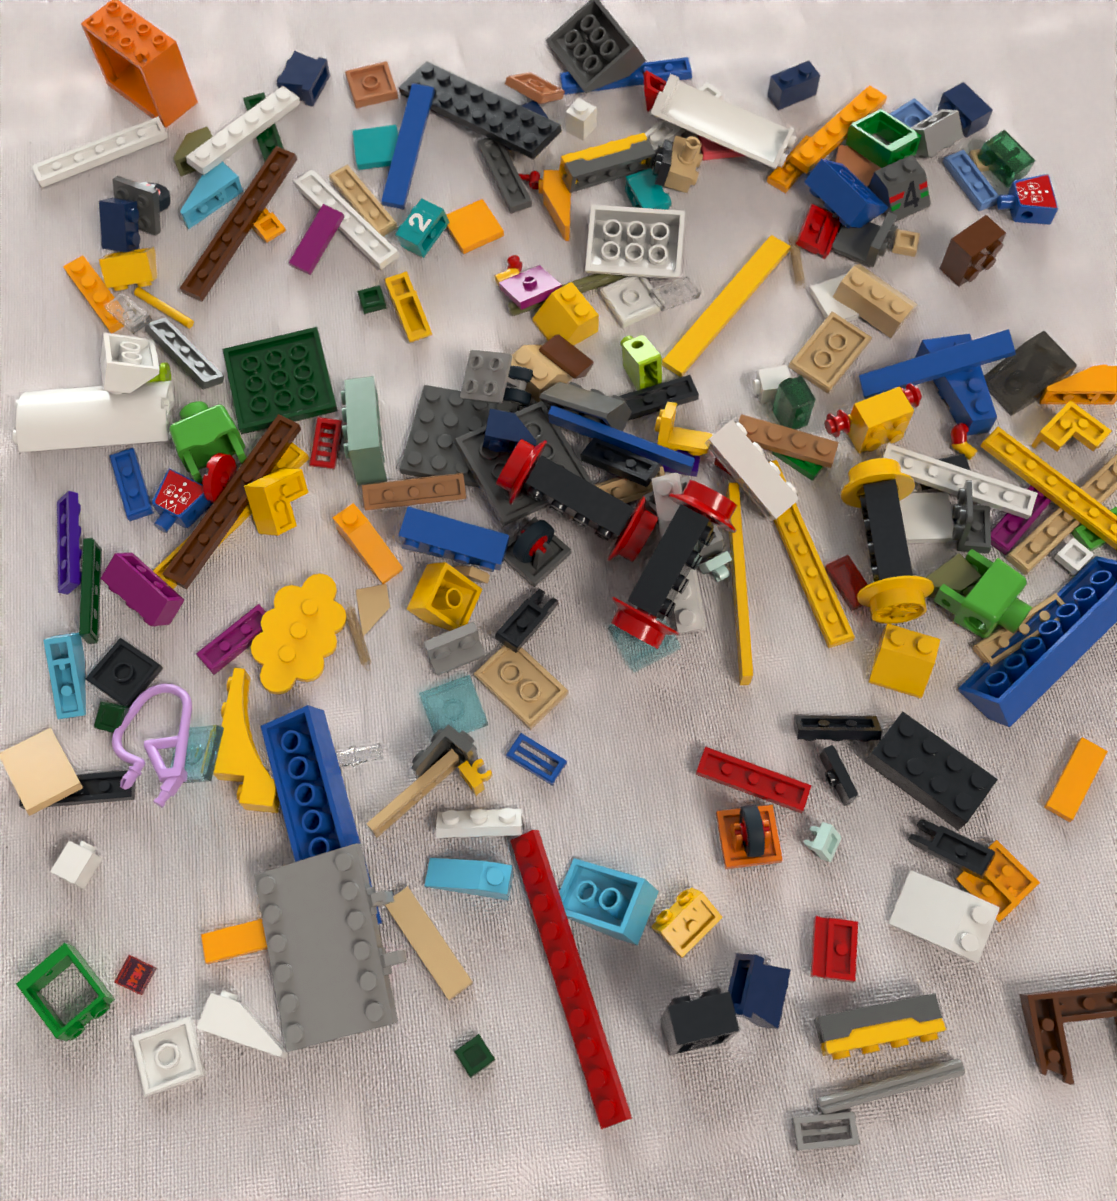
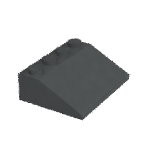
(595, 47)

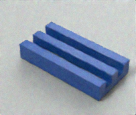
(531, 768)

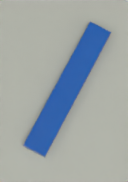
(679, 67)
(408, 146)
(938, 364)
(621, 439)

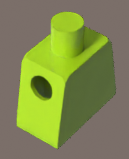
(641, 355)

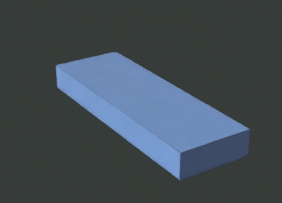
(971, 180)

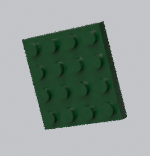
(279, 377)

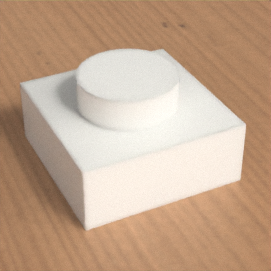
(1073, 556)

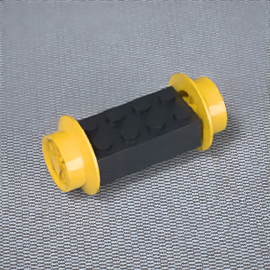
(895, 593)

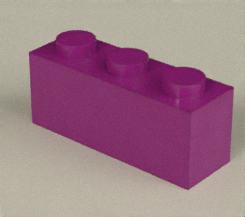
(142, 589)

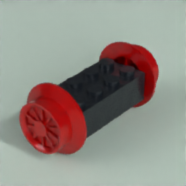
(577, 498)
(672, 562)

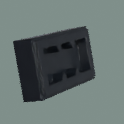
(837, 775)

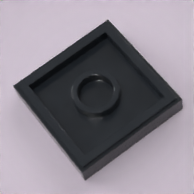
(124, 673)

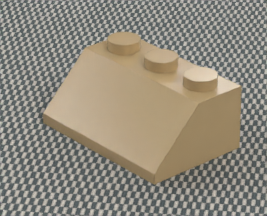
(874, 300)

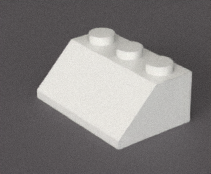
(127, 362)

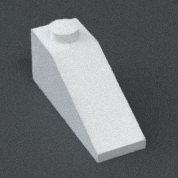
(235, 1022)

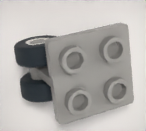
(489, 375)

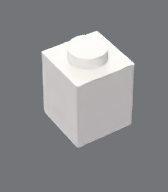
(581, 119)
(767, 382)
(77, 863)

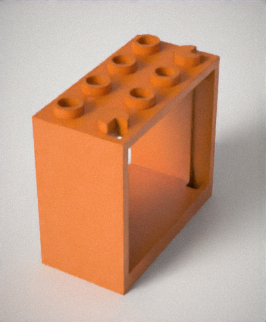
(140, 62)

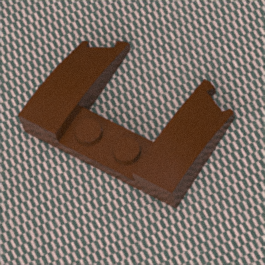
(1047, 1012)

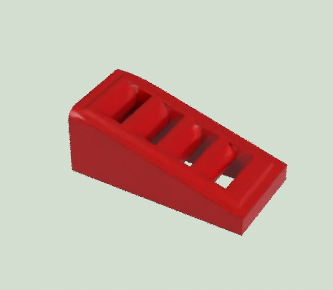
(329, 424)

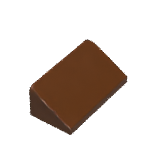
(566, 357)

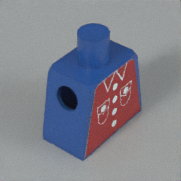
(1030, 200)
(179, 501)

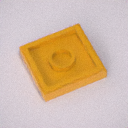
(473, 226)

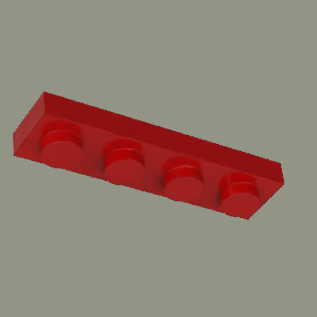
(753, 780)

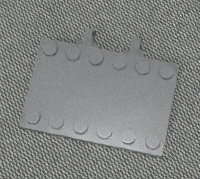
(327, 947)

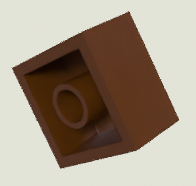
(972, 251)

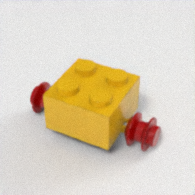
(876, 419)

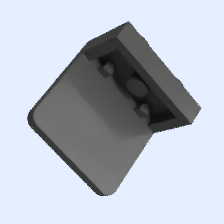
(867, 242)
(972, 522)
(441, 744)

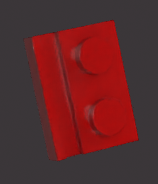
(818, 231)
(834, 949)

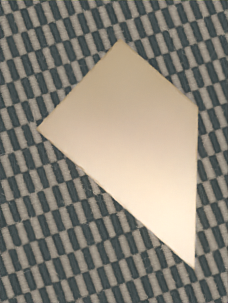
(372, 605)

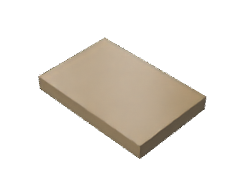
(830, 352)
(521, 685)
(40, 771)

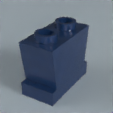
(305, 77)
(758, 990)

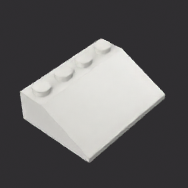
(635, 241)

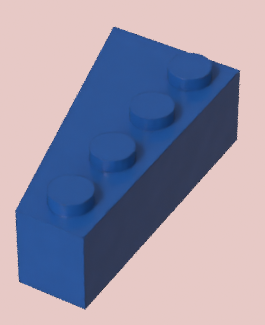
(963, 391)
(453, 539)

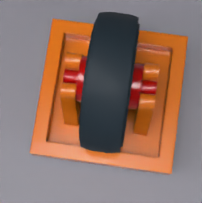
(749, 836)

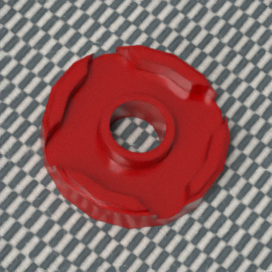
(221, 470)

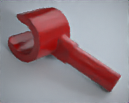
(533, 179)

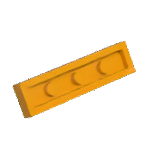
(93, 290)

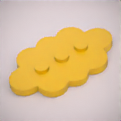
(298, 633)

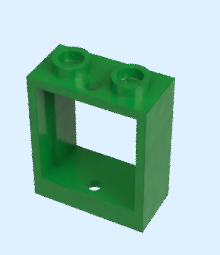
(902, 138)
(46, 972)

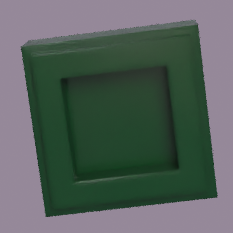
(372, 299)
(110, 716)
(474, 1055)

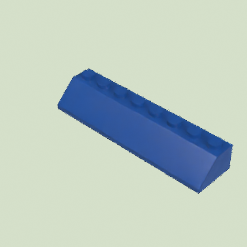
(1024, 676)
(310, 784)

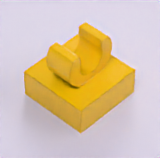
(472, 777)

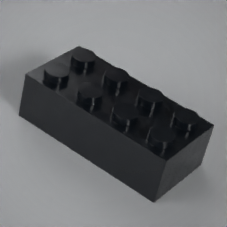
(931, 771)
(699, 1022)

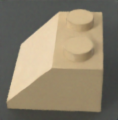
(544, 370)

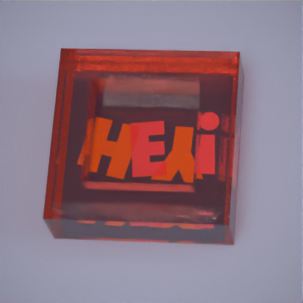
(135, 975)

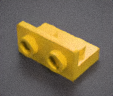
(686, 921)

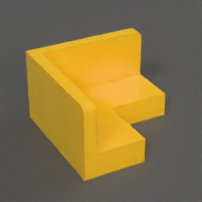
(1072, 422)
(271, 500)

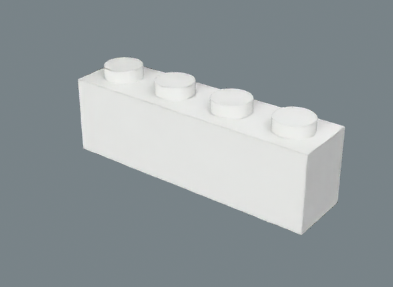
(751, 470)

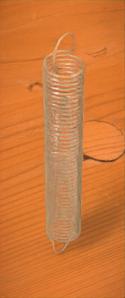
(797, 269)
(360, 645)

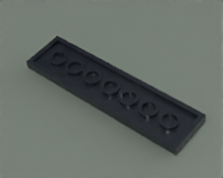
(485, 111)

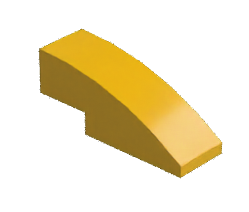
(407, 307)

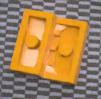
(1003, 884)

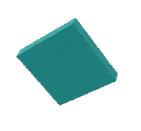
(375, 146)

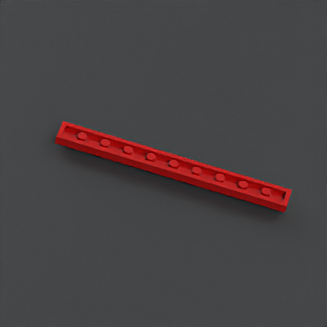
(571, 981)

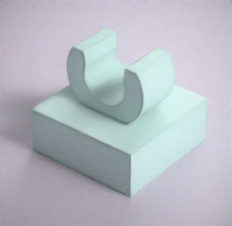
(717, 566)
(826, 841)

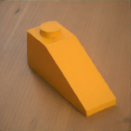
(556, 200)
(1091, 386)
(367, 543)

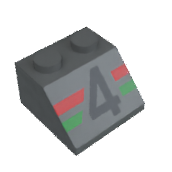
(901, 187)

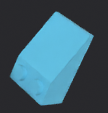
(607, 900)

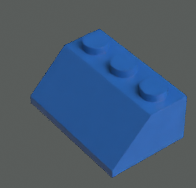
(844, 194)

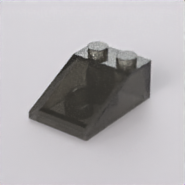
(1025, 376)

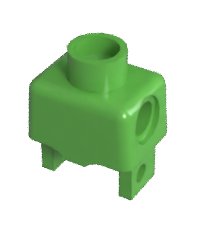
(203, 434)
(991, 600)

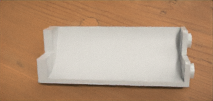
(723, 123)
(93, 417)

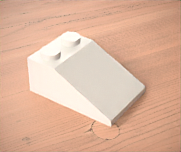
(944, 916)

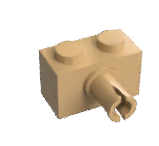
(685, 159)

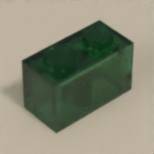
(1006, 158)
(793, 403)

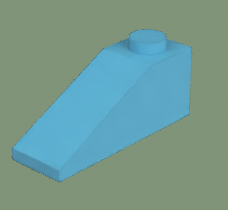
(210, 194)
(67, 674)
(470, 877)

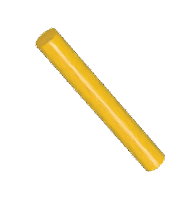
(163, 307)

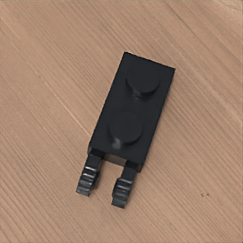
(525, 621)
(954, 849)

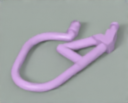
(170, 777)

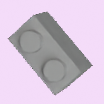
(938, 132)

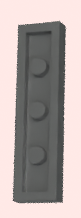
(505, 175)
(184, 353)

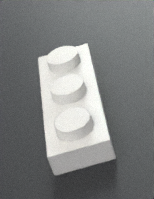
(479, 823)

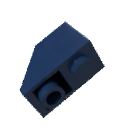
(505, 431)

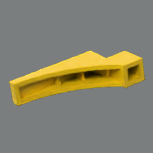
(237, 753)

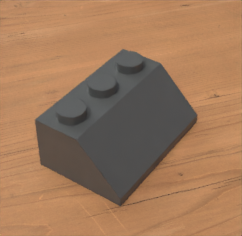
(589, 404)

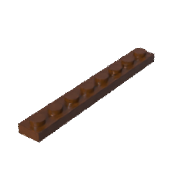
(238, 224)
(230, 502)

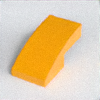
(268, 226)

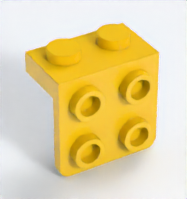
(676, 437)

